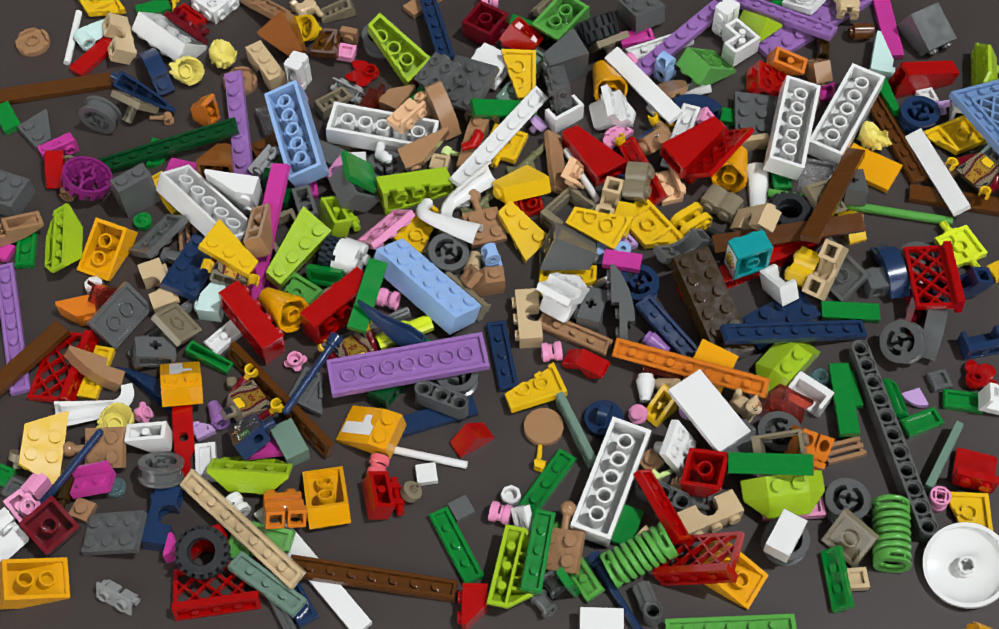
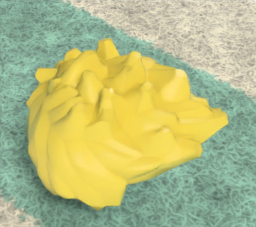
(222, 53)
(187, 70)
(872, 137)
(116, 415)

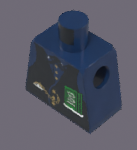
(251, 434)

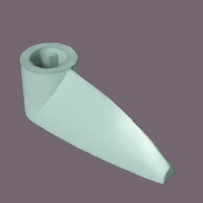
(89, 35)

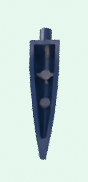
(139, 90)
(399, 332)
(148, 383)

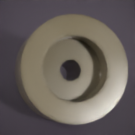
(14, 457)
(411, 491)

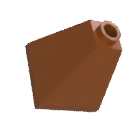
(284, 33)
(217, 158)

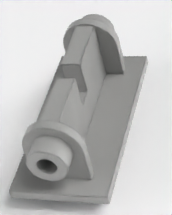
(356, 91)
(264, 160)
(108, 592)

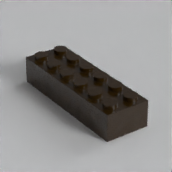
(707, 297)

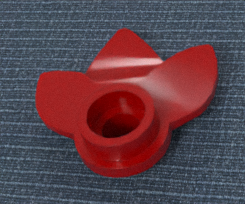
(362, 73)
(979, 375)

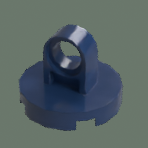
(599, 415)

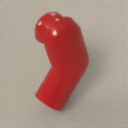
(475, 140)

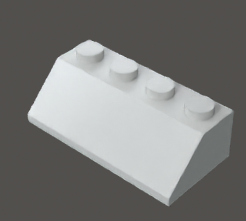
(166, 36)

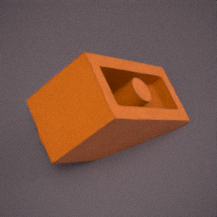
(787, 61)
(206, 110)
(77, 309)

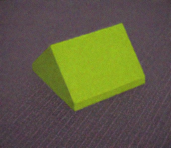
(759, 24)

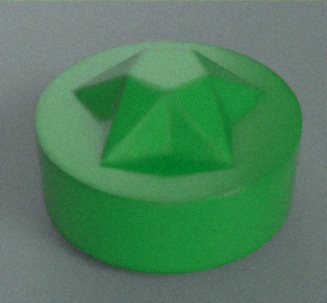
(143, 221)

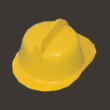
(308, 26)

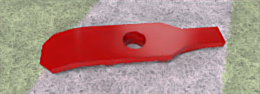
(183, 425)

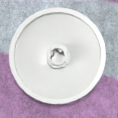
(963, 565)

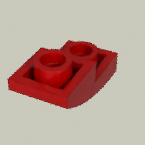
(53, 168)
(530, 206)

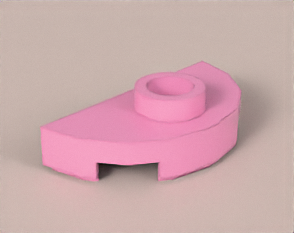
(609, 136)

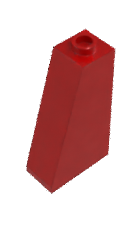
(922, 75)
(691, 146)
(596, 157)

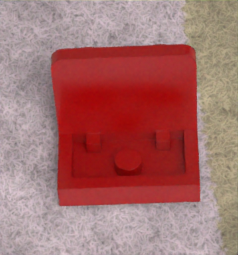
(764, 78)
(975, 471)

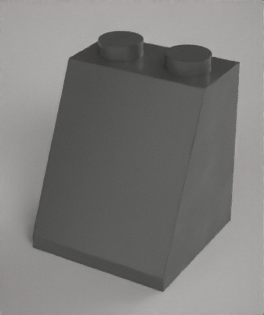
(927, 30)
(567, 52)
(134, 190)
(567, 250)

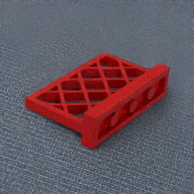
(719, 154)
(945, 261)
(72, 382)
(703, 573)
(216, 603)

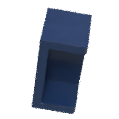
(979, 345)

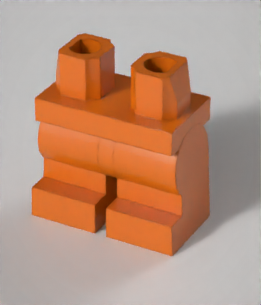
(818, 445)
(284, 507)

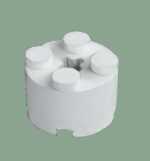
(349, 255)

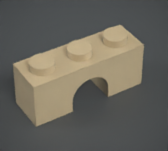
(122, 46)
(262, 60)
(610, 195)
(756, 217)
(152, 275)
(822, 279)
(526, 304)
(727, 511)

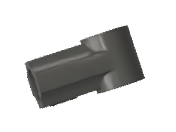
(647, 602)

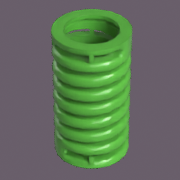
(893, 533)
(639, 555)

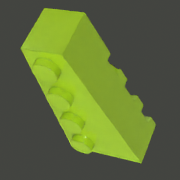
(397, 48)
(410, 188)
(298, 247)

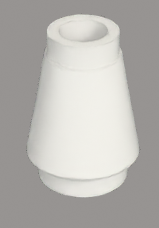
(645, 386)

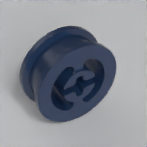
(911, 109)
(648, 285)

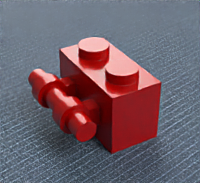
(382, 495)

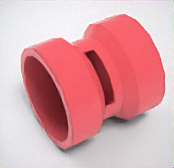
(378, 462)

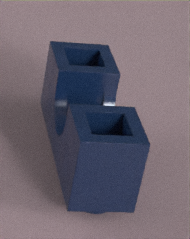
(162, 502)

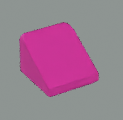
(827, 92)
(169, 549)

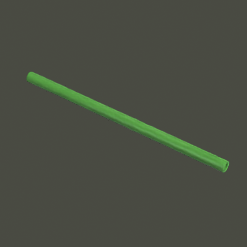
(887, 211)

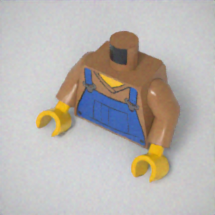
(651, 139)

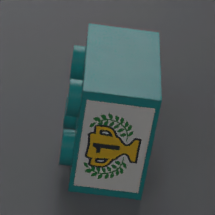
(748, 254)

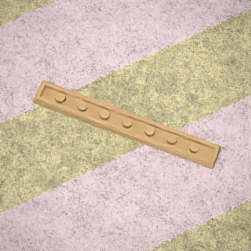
(243, 529)

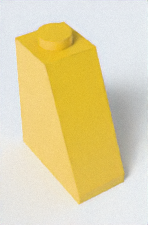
(521, 184)

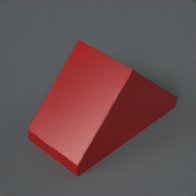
(471, 438)

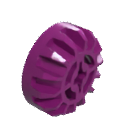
(87, 171)

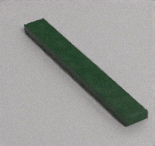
(171, 145)

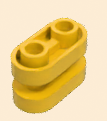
(691, 218)

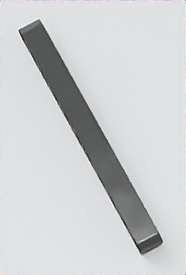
(891, 447)

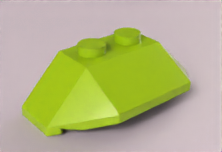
(983, 64)
(63, 239)
(785, 361)
(249, 475)
(778, 492)
(509, 569)

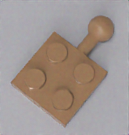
(492, 227)
(109, 447)
(566, 544)

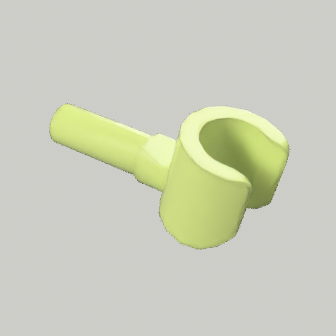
(448, 151)
(659, 476)

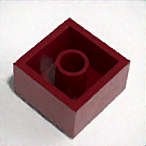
(485, 24)
(50, 526)

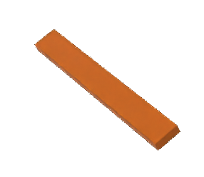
(686, 366)

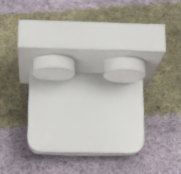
(611, 110)
(561, 295)
(11, 535)

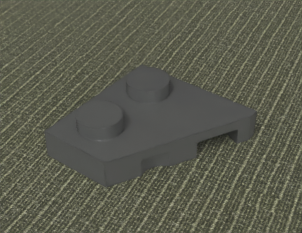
(37, 129)
(312, 397)

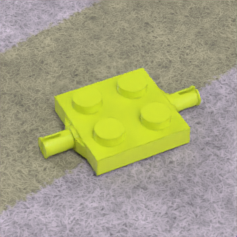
(964, 243)

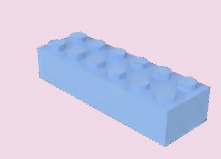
(296, 134)
(427, 286)

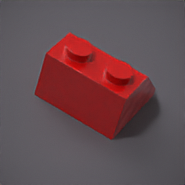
(521, 36)
(704, 472)

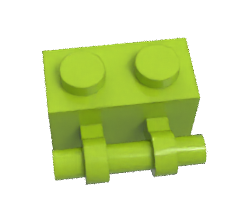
(336, 217)

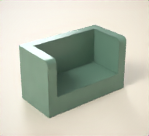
(290, 442)

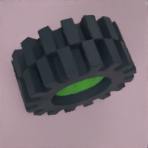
(327, 250)

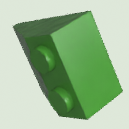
(561, 17)
(704, 66)

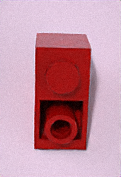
(474, 603)

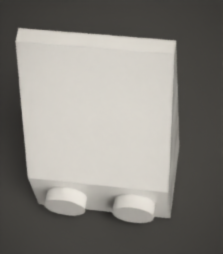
(239, 189)

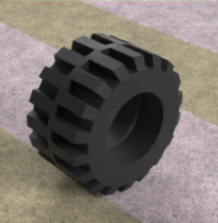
(597, 28)
(791, 204)
(184, 547)

